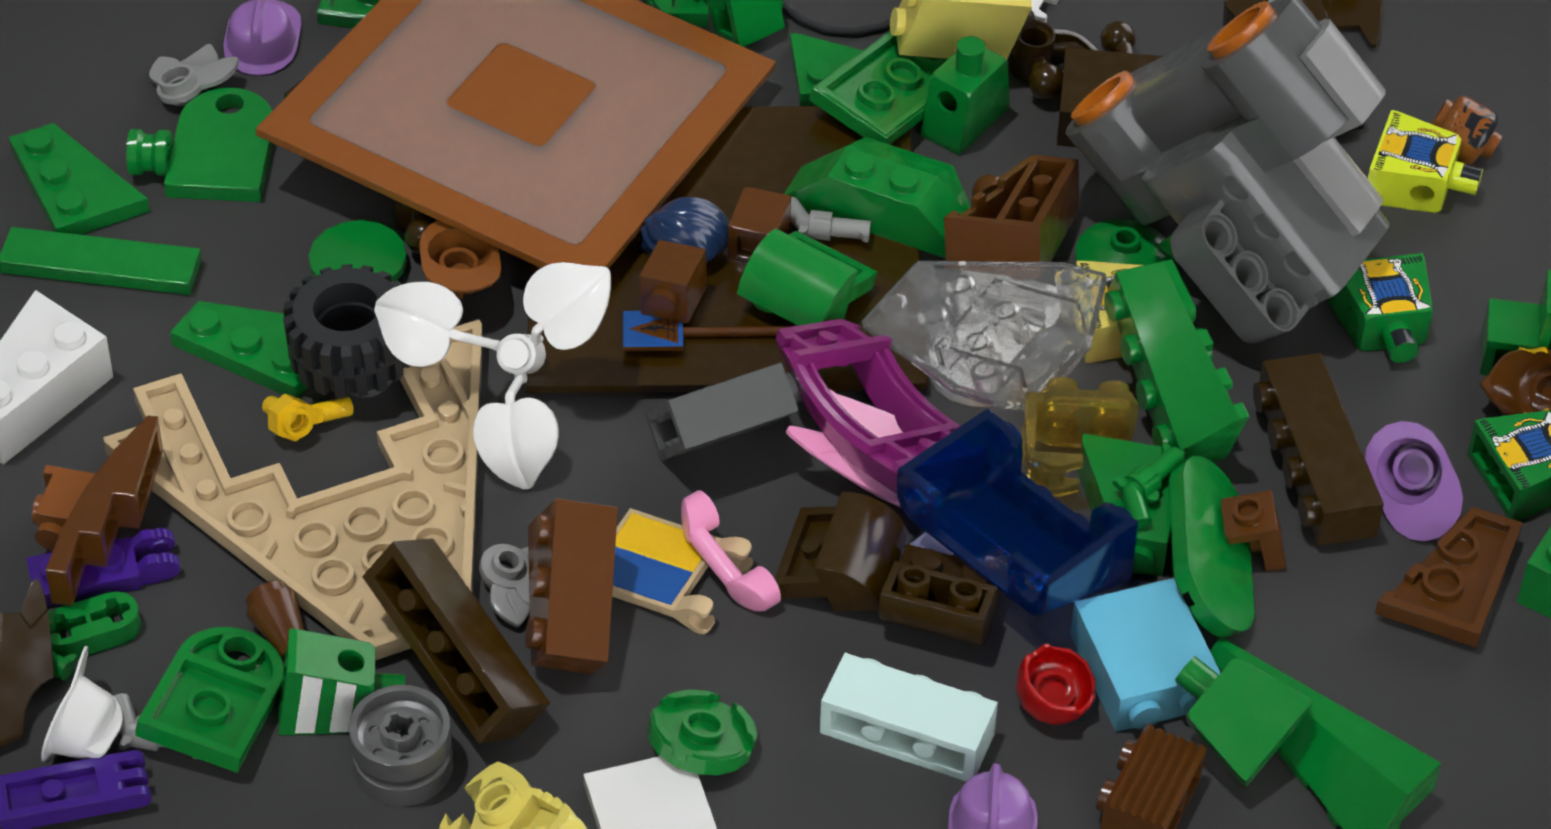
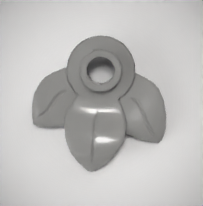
(184, 80)
(507, 586)

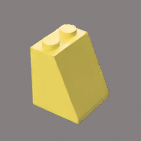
(936, 26)

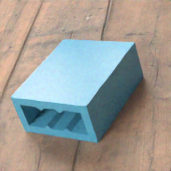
(1136, 650)

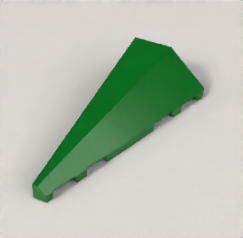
(1348, 762)

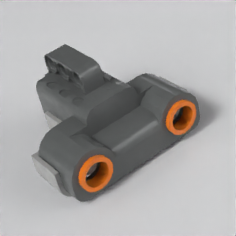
(1246, 161)

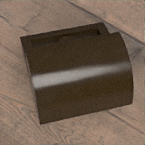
(842, 552)
(939, 596)

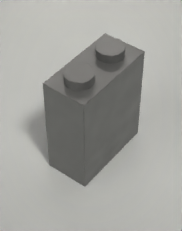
(722, 411)

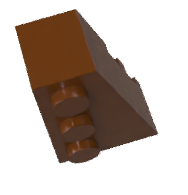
(1021, 217)
(571, 585)

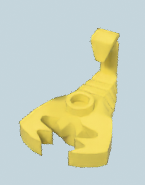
(509, 802)

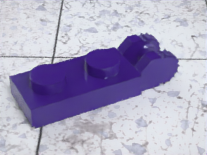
(122, 571)

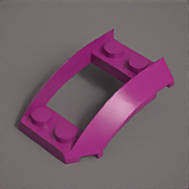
(839, 344)

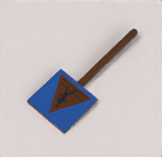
(660, 334)

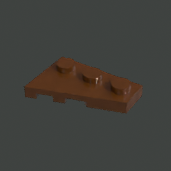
(1456, 581)

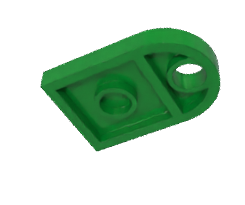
(217, 151)
(212, 702)

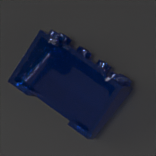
(1007, 526)

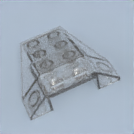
(991, 325)

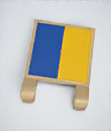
(661, 568)

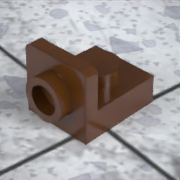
(1256, 521)

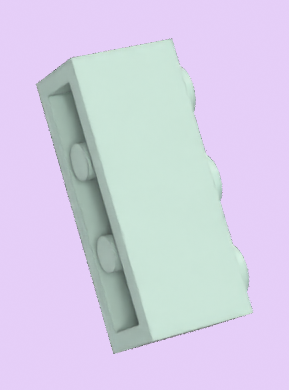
(908, 717)

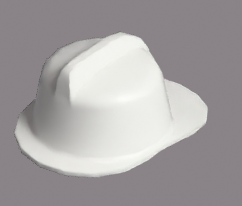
(84, 721)

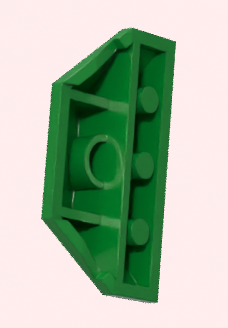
(887, 185)

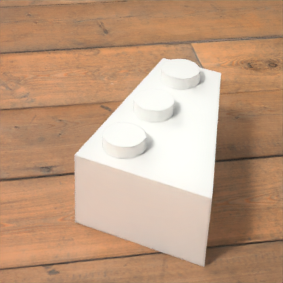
(46, 371)

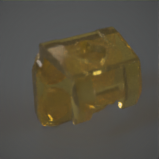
(1061, 417)

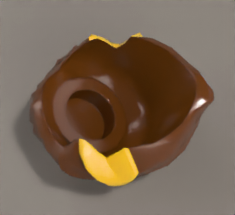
(1520, 382)

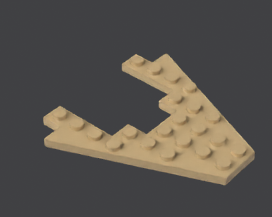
(335, 535)

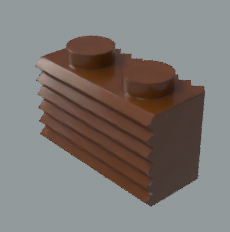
(1153, 782)

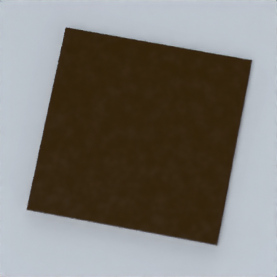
(758, 151)

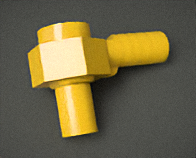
(295, 418)

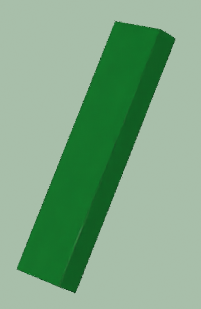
(100, 260)

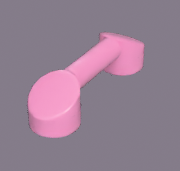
(754, 589)

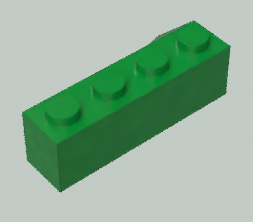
(1173, 362)

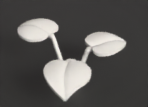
(569, 307)

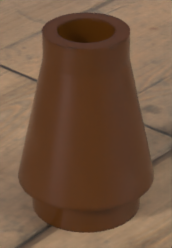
(273, 612)

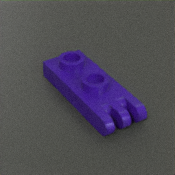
(73, 790)

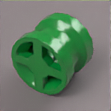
(148, 152)

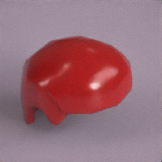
(1055, 685)

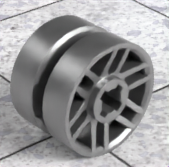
(401, 745)

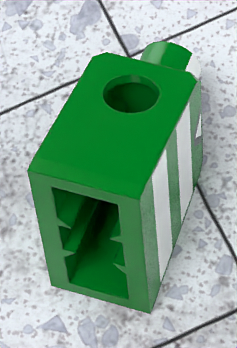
(325, 682)

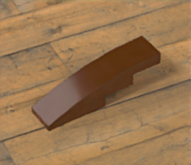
(109, 501)

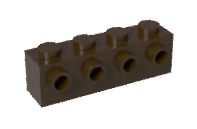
(1318, 449)
(455, 640)

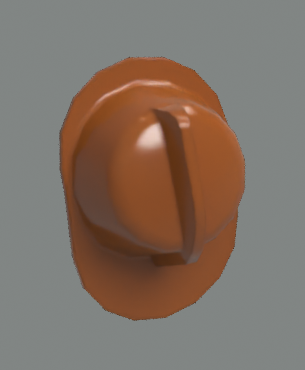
(458, 259)

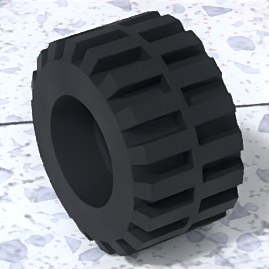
(336, 333)

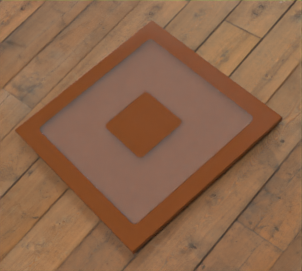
(521, 116)

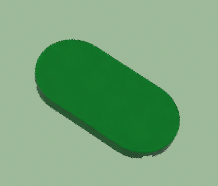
(1203, 561)

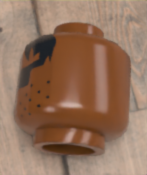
(1473, 124)

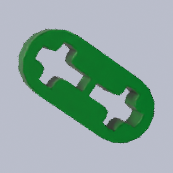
(91, 626)

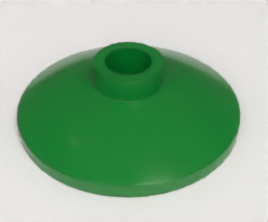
(1121, 242)

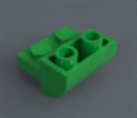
(803, 279)

